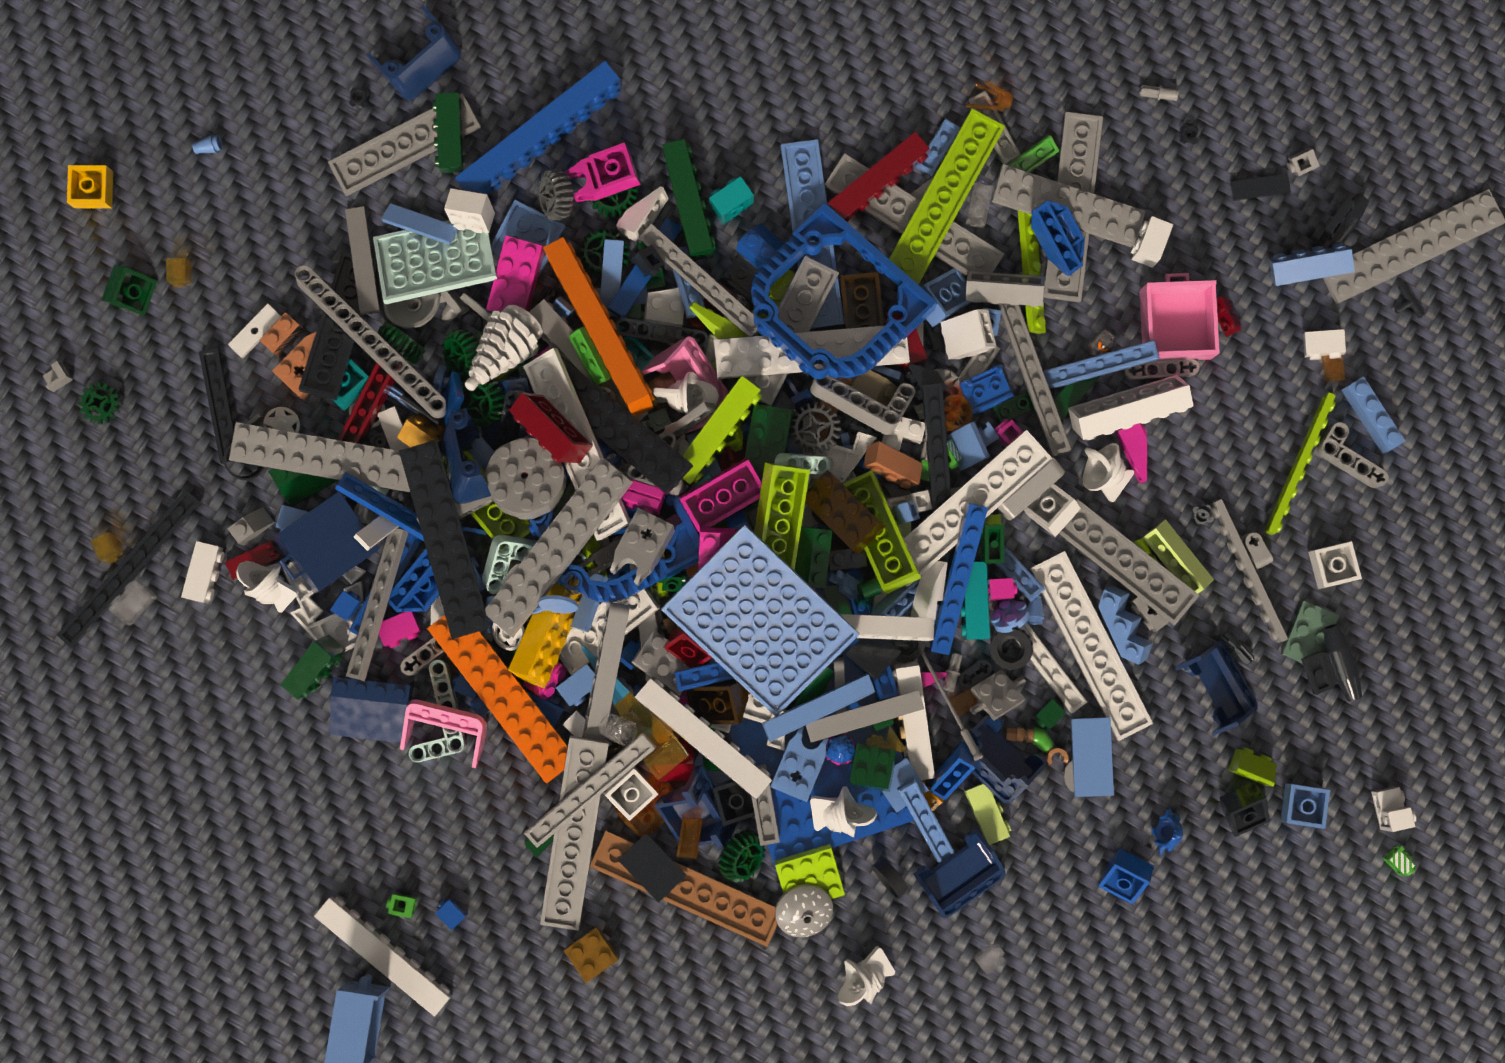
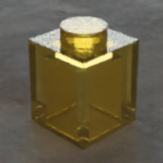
(178, 272)
(107, 548)

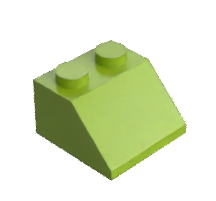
(1253, 767)

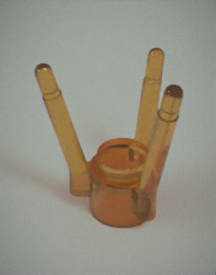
(1003, 98)

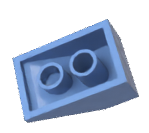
(950, 294)

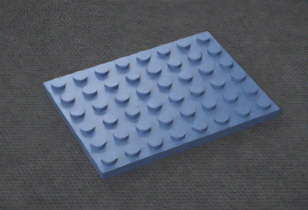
(760, 620)

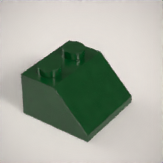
(129, 290)

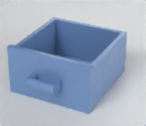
(356, 1022)

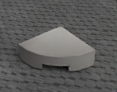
(947, 376)

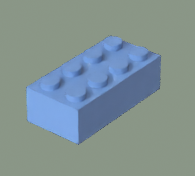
(1312, 264)

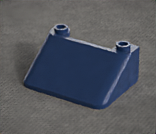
(961, 875)

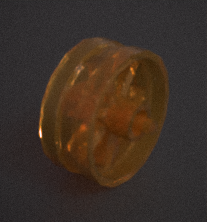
(954, 412)

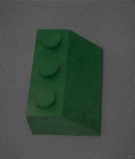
(298, 486)
(813, 555)

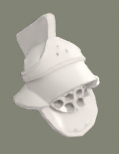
(687, 393)
(1106, 471)
(266, 584)
(840, 813)
(865, 978)

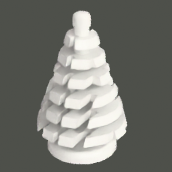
(505, 342)

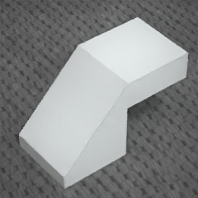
(921, 500)

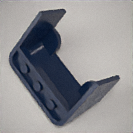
(425, 66)
(1224, 684)

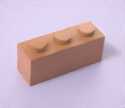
(893, 465)

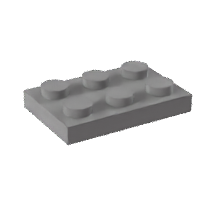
(659, 662)

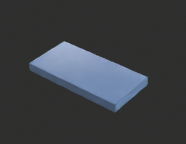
(1092, 757)

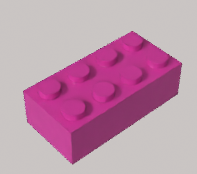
(516, 274)
(722, 495)

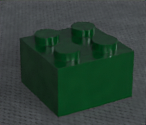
(873, 767)

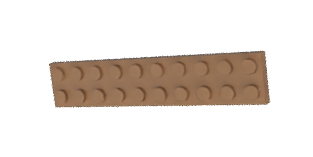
(697, 894)

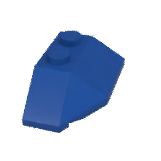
(1059, 236)
(416, 588)

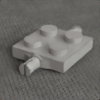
(997, 695)

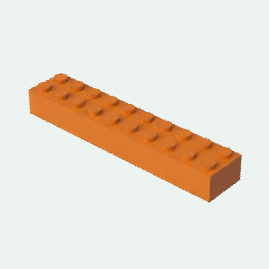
(599, 327)
(505, 699)

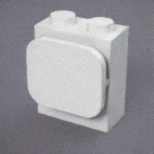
(968, 334)

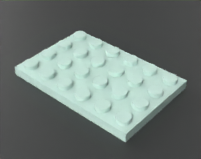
(423, 266)

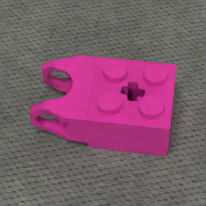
(600, 173)

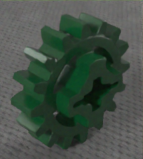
(107, 401)

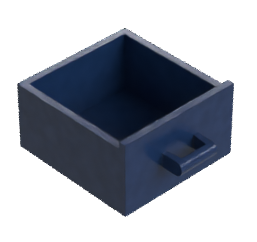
(323, 543)

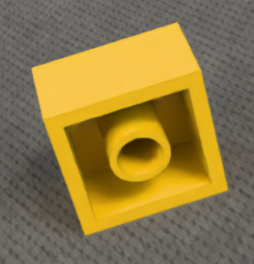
(90, 186)

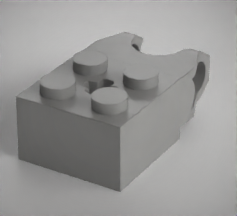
(641, 551)

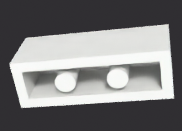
(203, 572)

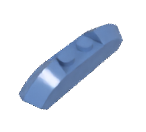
(896, 602)

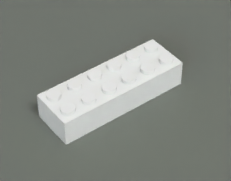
(1130, 407)

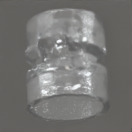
(618, 729)

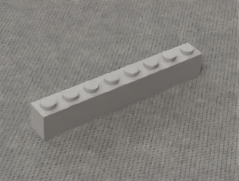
(556, 336)

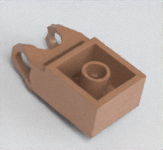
(296, 360)

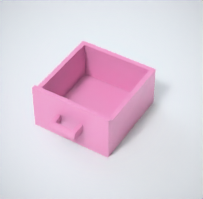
(1180, 318)

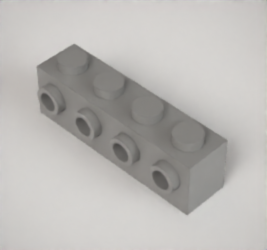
(1005, 288)

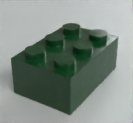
(313, 667)

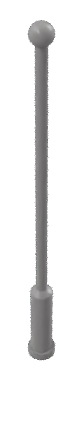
(965, 733)

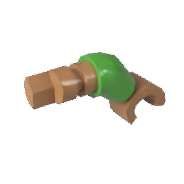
(1039, 738)

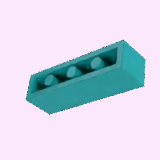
(975, 605)

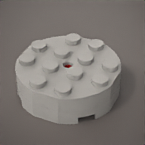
(525, 479)

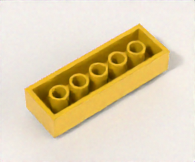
(543, 641)

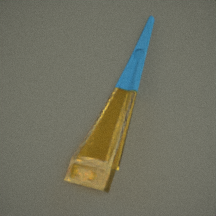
(668, 749)

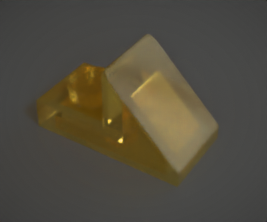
(891, 742)

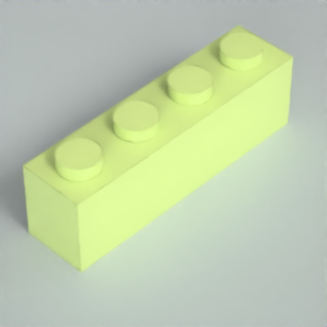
(1177, 557)

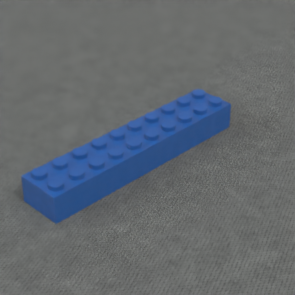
(541, 131)

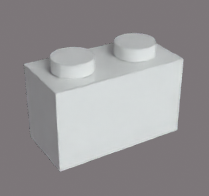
(1324, 343)

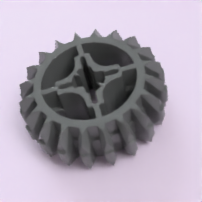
(555, 194)
(823, 426)

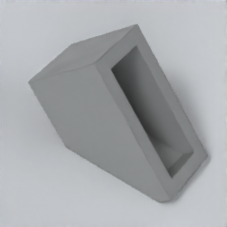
(250, 526)

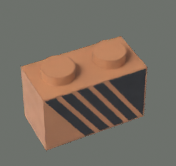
(281, 334)

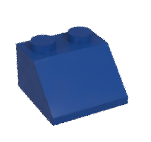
(758, 245)
(1126, 876)

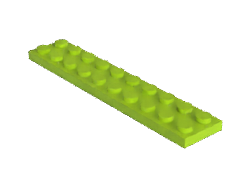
(946, 194)

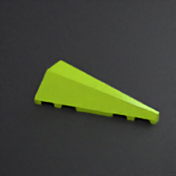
(718, 325)

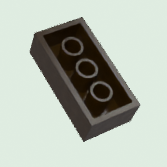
(861, 300)
(843, 512)

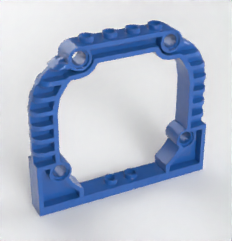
(831, 229)
(683, 547)

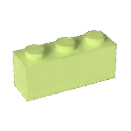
(987, 813)

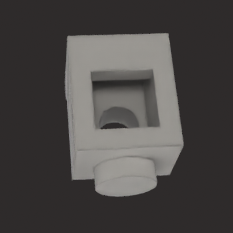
(1309, 162)

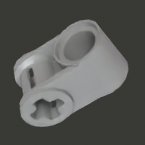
(1257, 552)

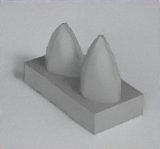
(454, 305)

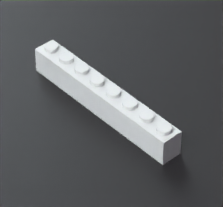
(702, 738)
(383, 956)

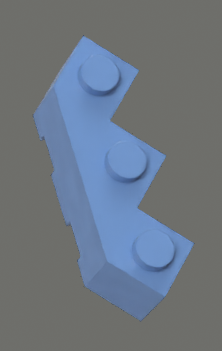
(1123, 625)

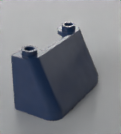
(464, 476)
(1002, 765)

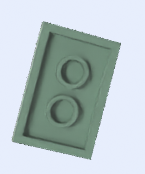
(1307, 631)

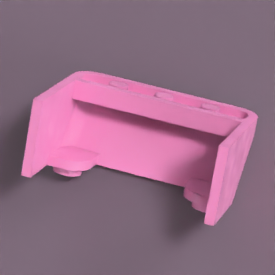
(683, 358)
(446, 718)

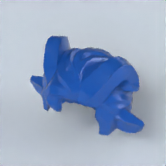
(1168, 831)

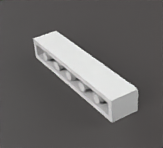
(914, 724)

